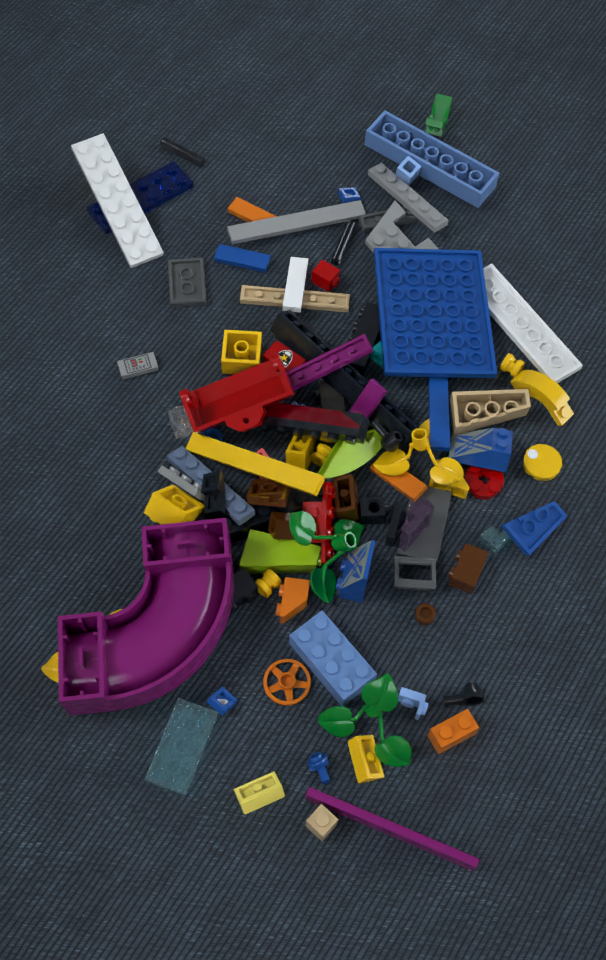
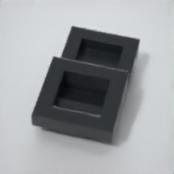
(214, 490)

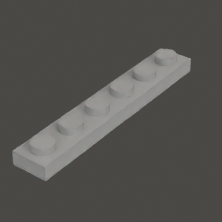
(408, 197)

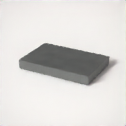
(187, 282)

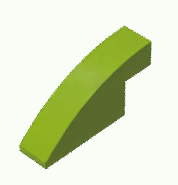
(348, 457)

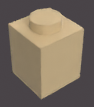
(321, 822)

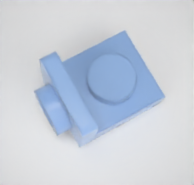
(412, 698)

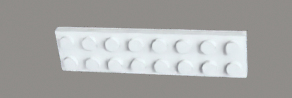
(117, 200)
(527, 328)

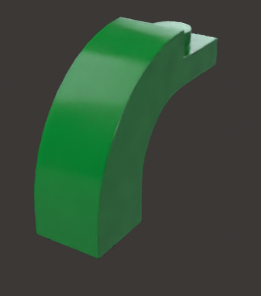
(439, 115)

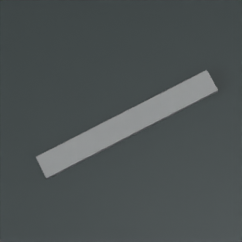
(295, 222)

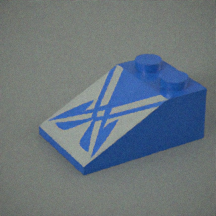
(483, 448)
(355, 572)

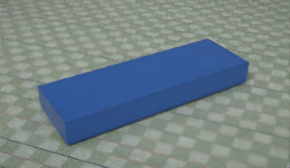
(242, 258)

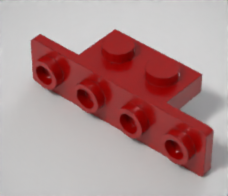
(323, 513)

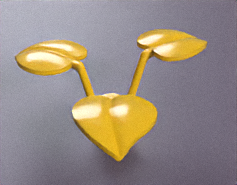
(395, 463)

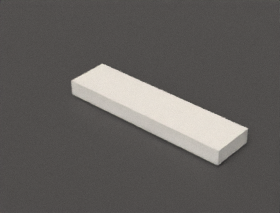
(295, 284)

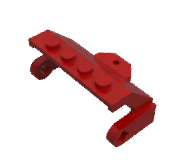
(238, 397)

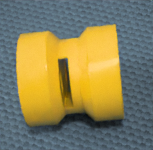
(512, 365)
(268, 582)

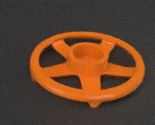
(287, 682)

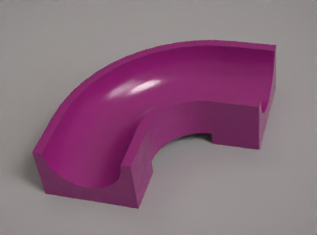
(162, 634)

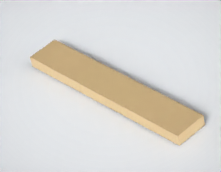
(311, 299)

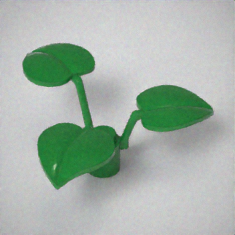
(345, 539)
(379, 696)

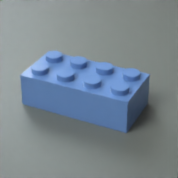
(332, 658)

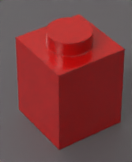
(326, 276)

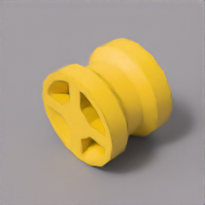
(320, 455)

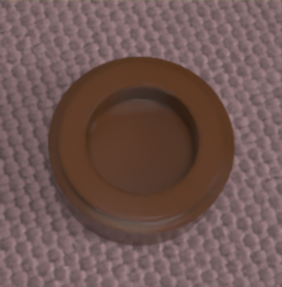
(425, 614)

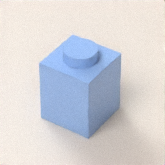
(408, 170)

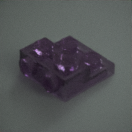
(416, 522)

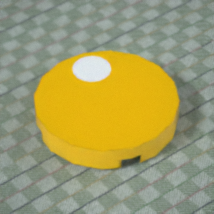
(542, 462)

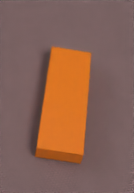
(247, 211)
(404, 483)

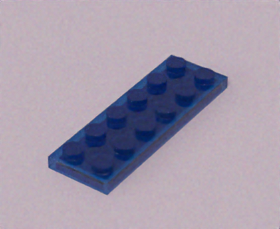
(150, 191)

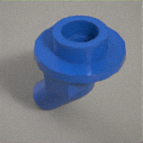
(318, 762)

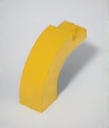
(547, 392)

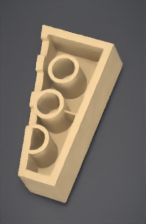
(485, 408)

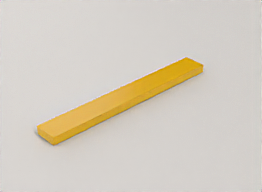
(255, 464)

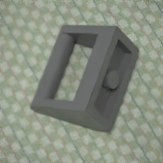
(412, 584)

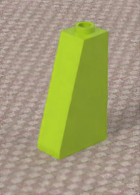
(278, 555)

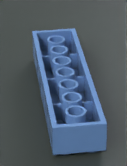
(438, 161)

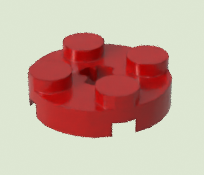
(481, 490)

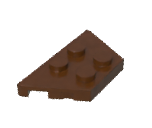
(267, 493)

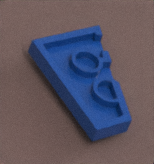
(534, 527)

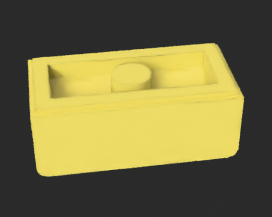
(259, 792)

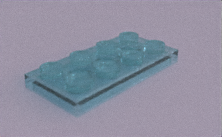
(181, 747)

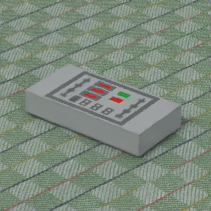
(137, 365)

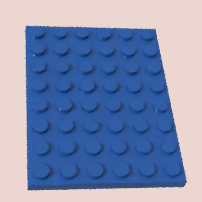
(433, 313)

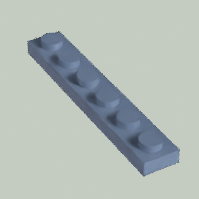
(190, 466)

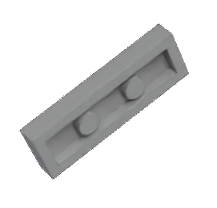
(183, 481)

